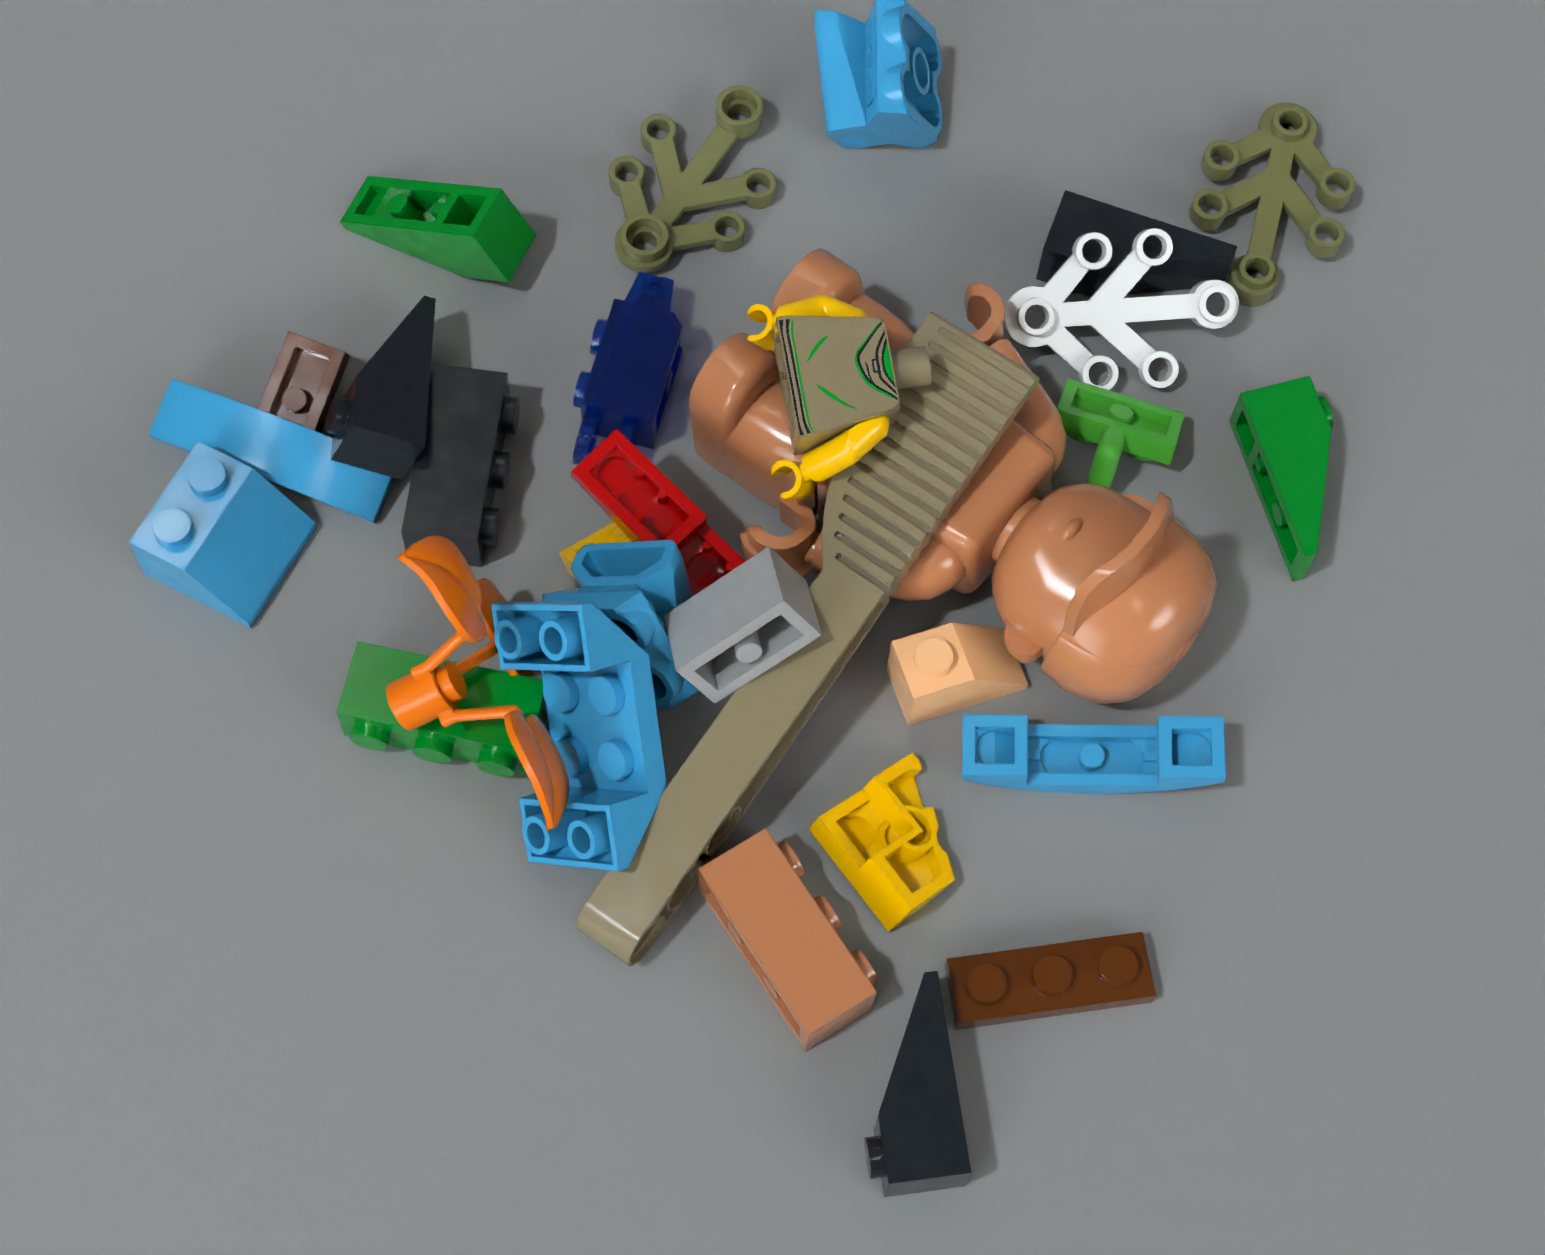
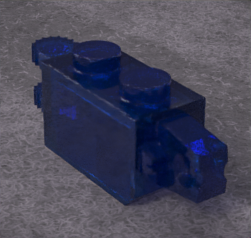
(632, 367)

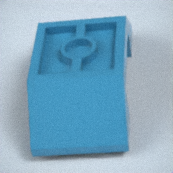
(602, 724)

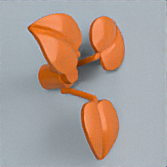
(436, 688)

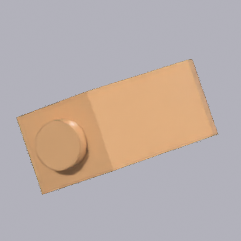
(951, 670)

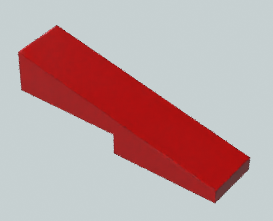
(653, 508)

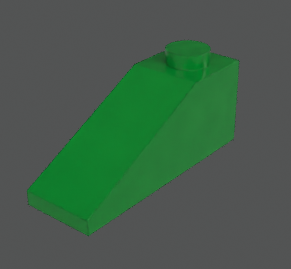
(445, 224)
(1286, 451)

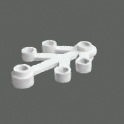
(1109, 310)

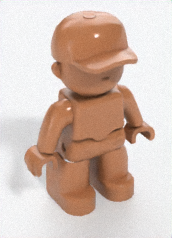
(1077, 571)

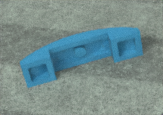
(270, 445)
(1093, 758)

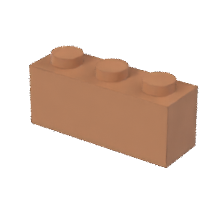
(788, 937)

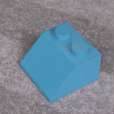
(221, 535)

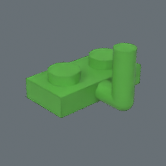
(1117, 426)

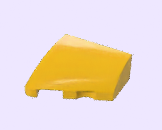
(887, 844)

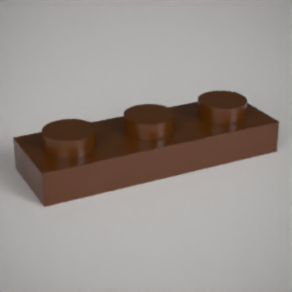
(1049, 980)

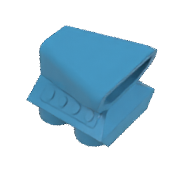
(879, 76)
(635, 590)

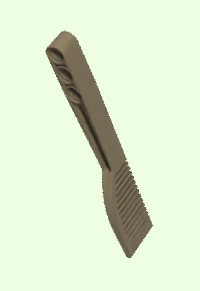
(871, 535)

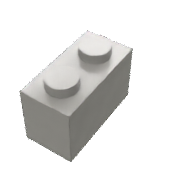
(741, 625)

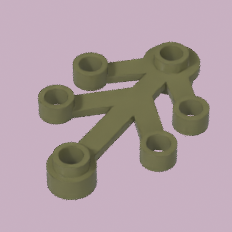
(688, 189)
(1273, 190)

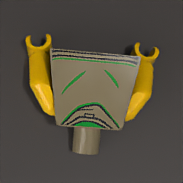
(834, 383)

